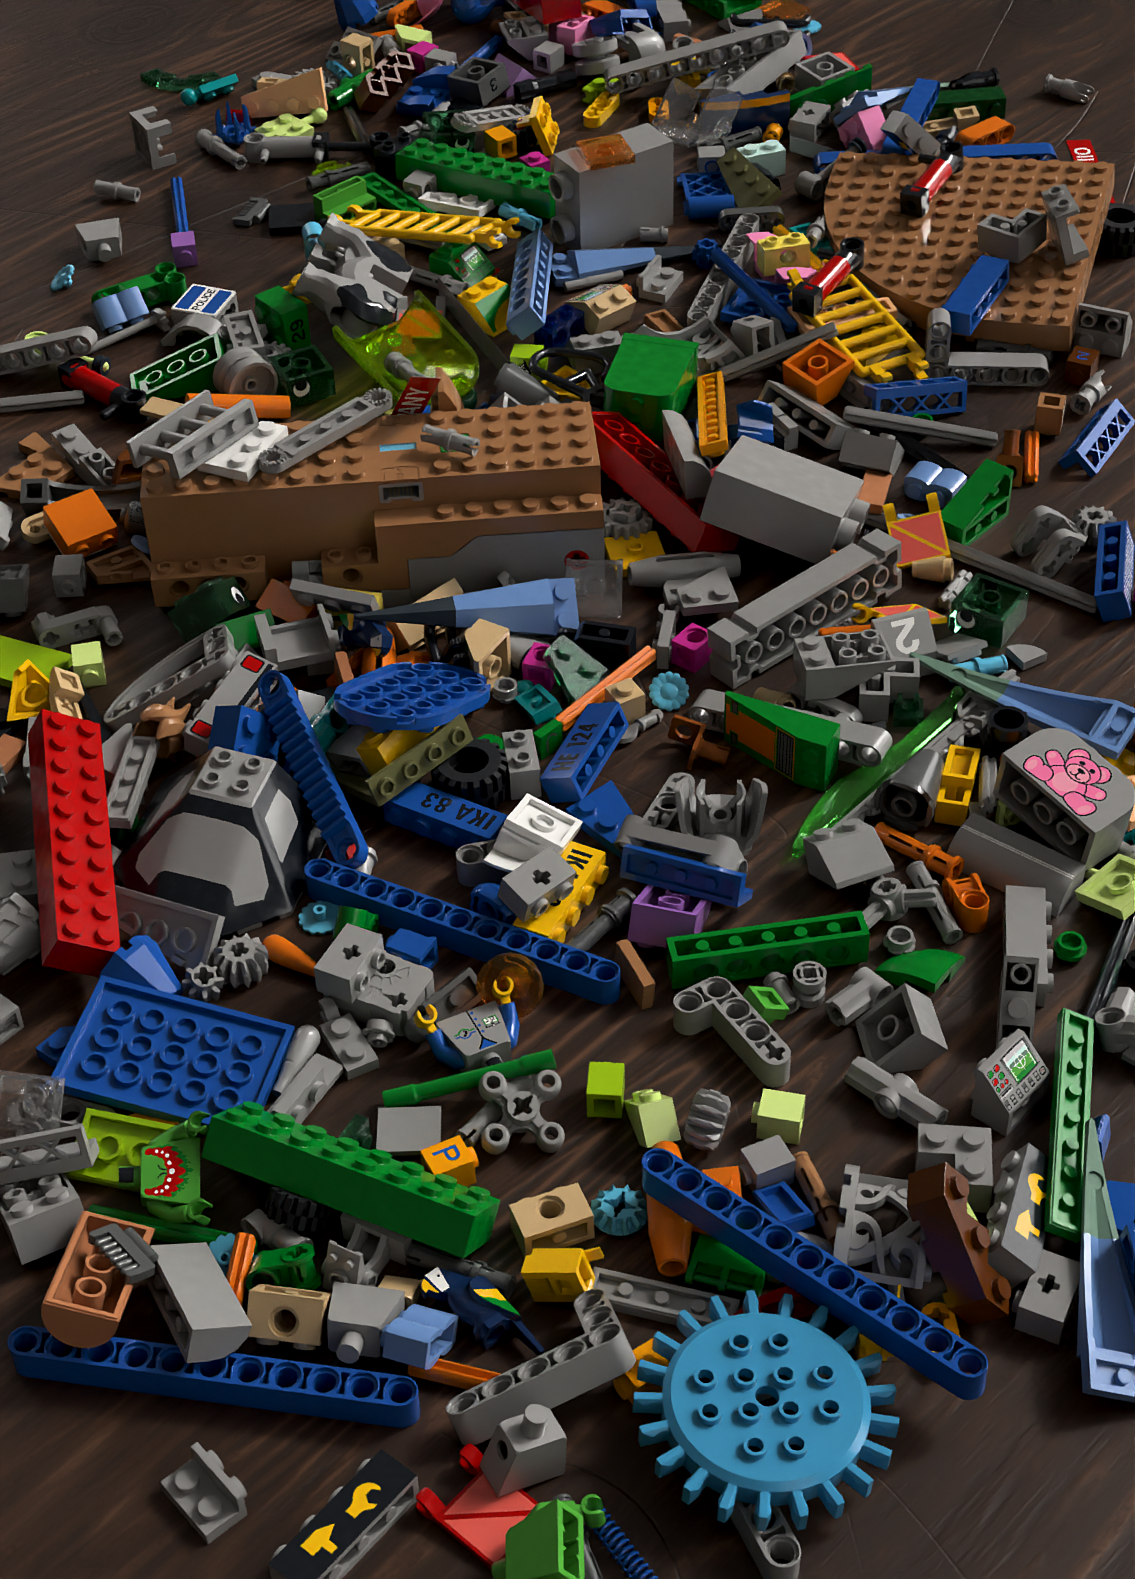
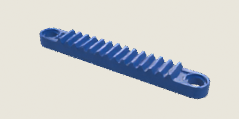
(312, 770)

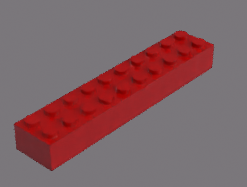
(72, 844)

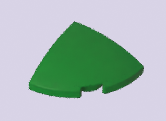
(921, 967)

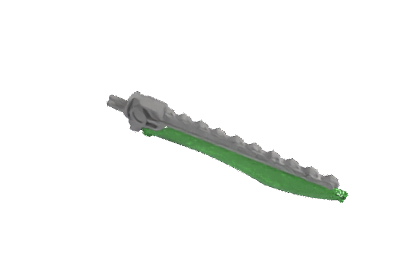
(854, 793)

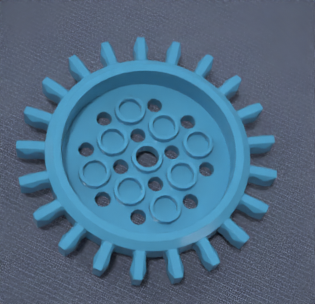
(717, 1447)

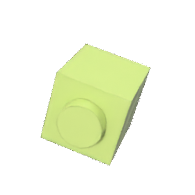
(89, 663)
(779, 1114)

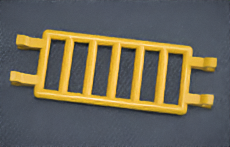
(485, 234)
(877, 370)

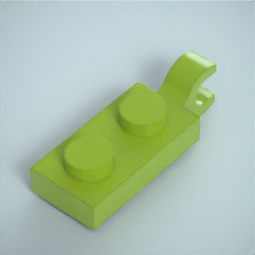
(595, 88)

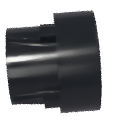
(1004, 730)

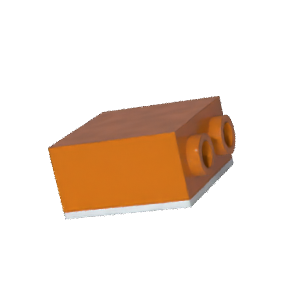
(80, 524)

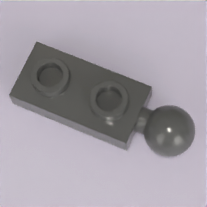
(450, 1000)

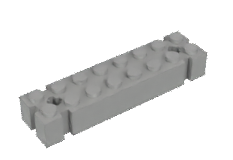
(812, 600)

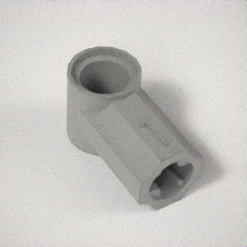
(862, 993)

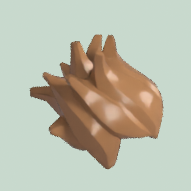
(165, 725)

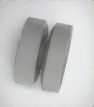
(595, 55)
(244, 372)

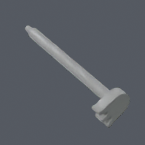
(157, 318)

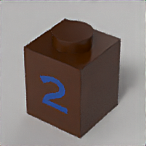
(1081, 365)

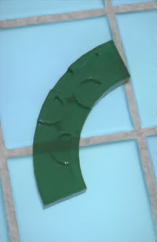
(168, 81)

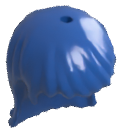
(473, 10)

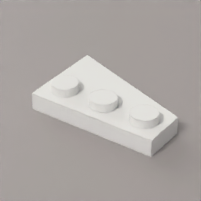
(452, 205)
(241, 457)

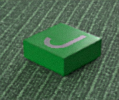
(548, 739)

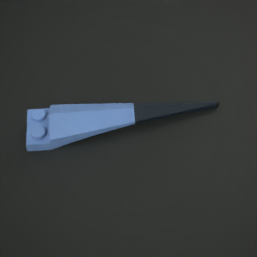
(590, 262)
(524, 608)

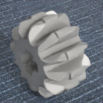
(1089, 521)
(241, 960)
(707, 1119)

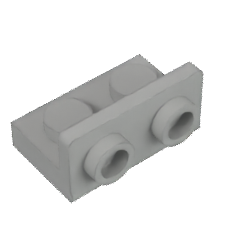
(658, 282)
(242, 331)
(206, 1494)

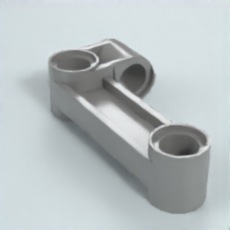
(716, 851)

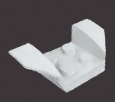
(529, 831)

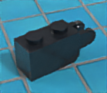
(603, 641)

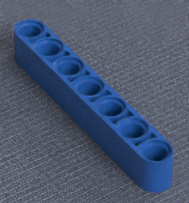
(918, 106)

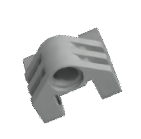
(1061, 535)

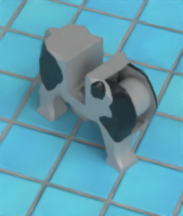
(355, 284)

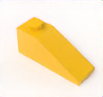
(383, 748)

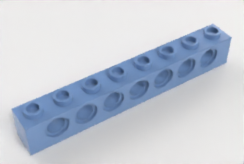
(530, 285)

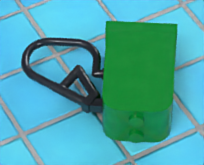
(639, 383)

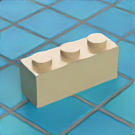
(411, 635)

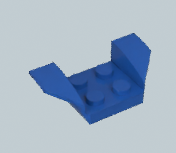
(619, 22)
(427, 92)
(753, 421)

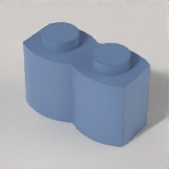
(119, 310)
(930, 478)
(419, 1336)

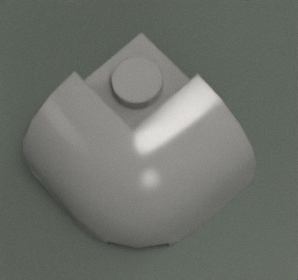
(641, 42)

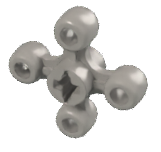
(523, 1122)

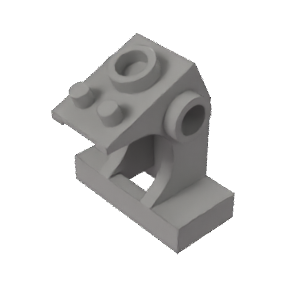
(366, 1244)

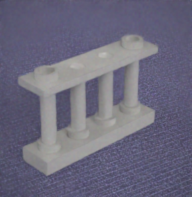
(199, 446)

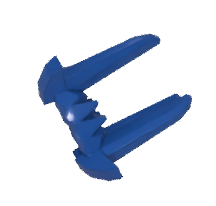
(226, 131)

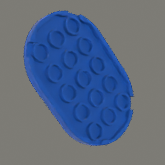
(411, 696)

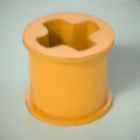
(776, 131)

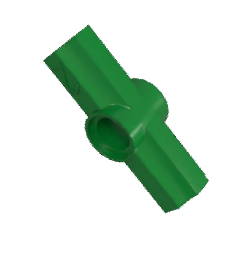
(345, 92)

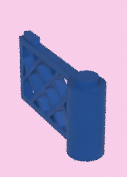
(703, 205)

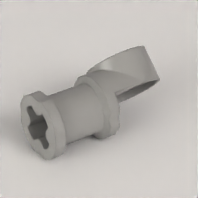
(271, 1233)

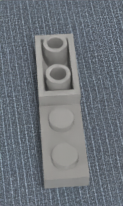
(88, 462)

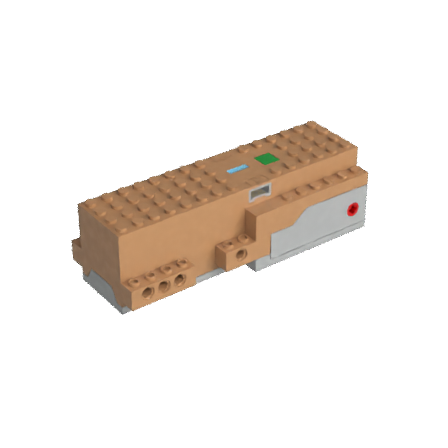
(390, 508)

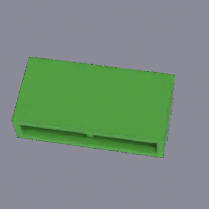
(342, 195)

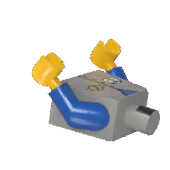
(475, 1036)

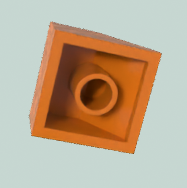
(817, 371)

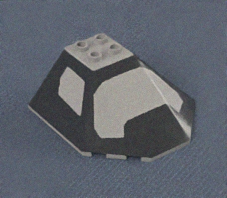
(225, 840)

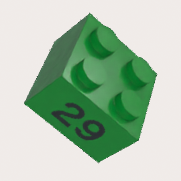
(284, 318)

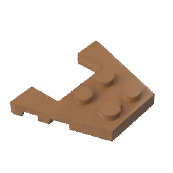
(41, 463)

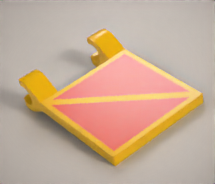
(920, 535)
(867, 613)

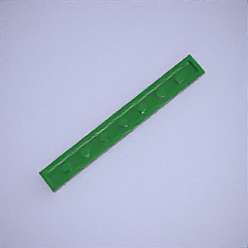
(1067, 1128)

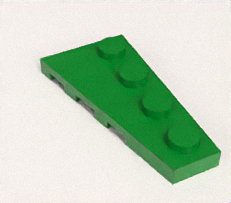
(833, 90)

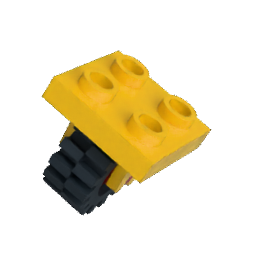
(536, 128)

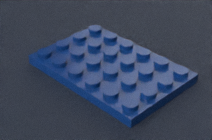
(169, 1053)

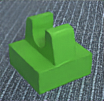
(766, 1003)

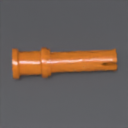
(932, 855)

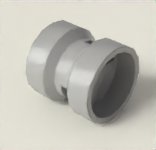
(809, 983)

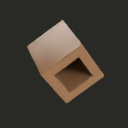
(1050, 414)

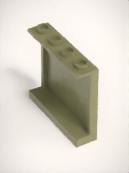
(409, 766)

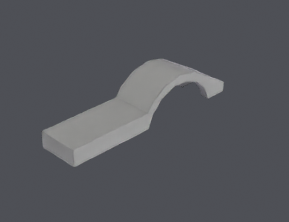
(200, 323)

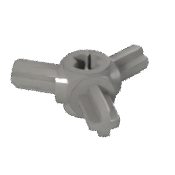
(891, 899)

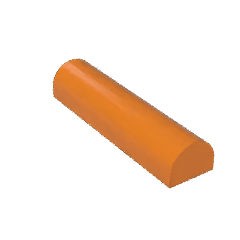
(265, 405)

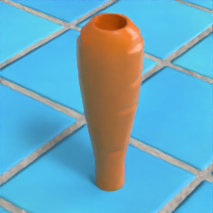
(288, 955)

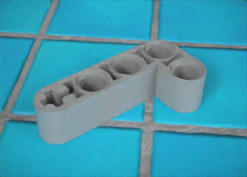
(721, 1005)

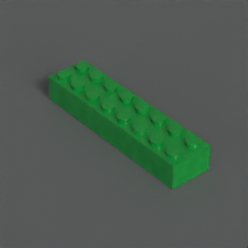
(479, 175)
(352, 1178)

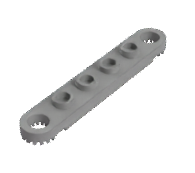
(488, 118)
(324, 431)

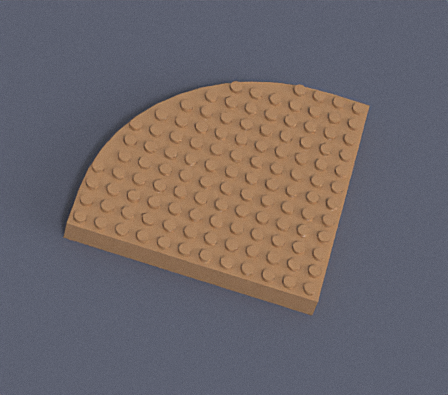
(926, 257)

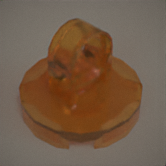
(526, 978)

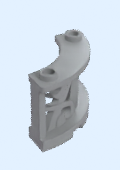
(710, 356)
(867, 1193)

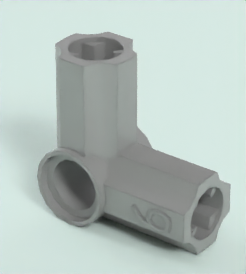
(1117, 1021)

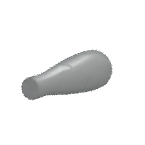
(299, 1052)

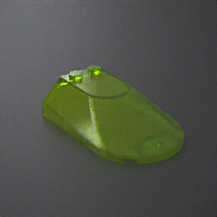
(423, 339)

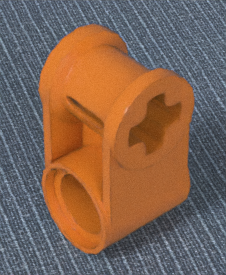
(967, 902)

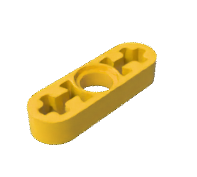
(601, 109)

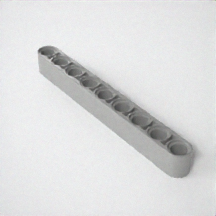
(706, 60)
(717, 284)

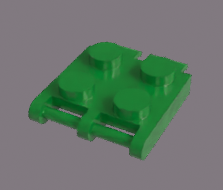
(722, 1267)

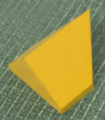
(28, 692)

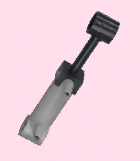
(261, 148)

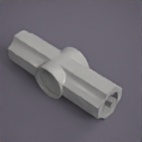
(894, 1095)

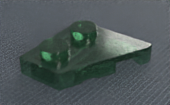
(573, 667)

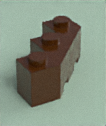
(384, 81)
(957, 1244)

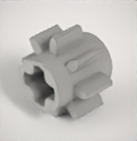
(202, 983)

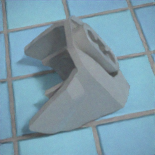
(723, 814)

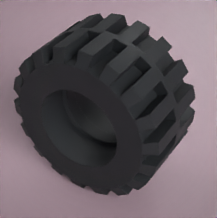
(1118, 231)
(475, 774)

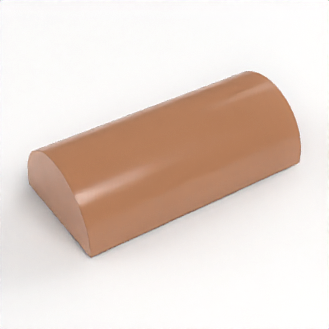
(87, 1289)

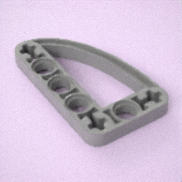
(159, 688)

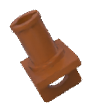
(1010, 454)
(701, 747)

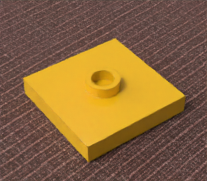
(634, 549)

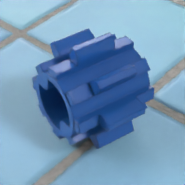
(703, 252)

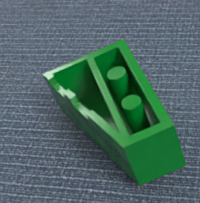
(979, 503)

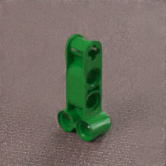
(165, 285)

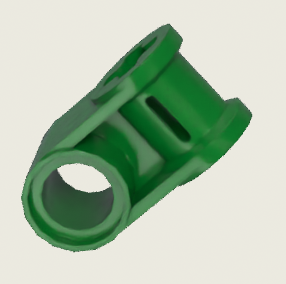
(356, 917)
(287, 1268)

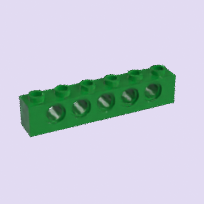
(767, 948)

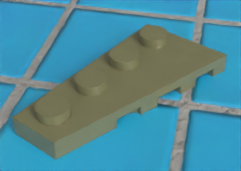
(746, 182)

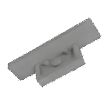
(307, 1088)

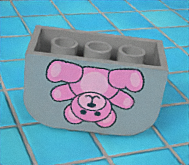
(1067, 794)

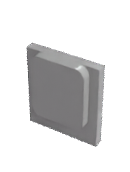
(959, 648)
(408, 1129)

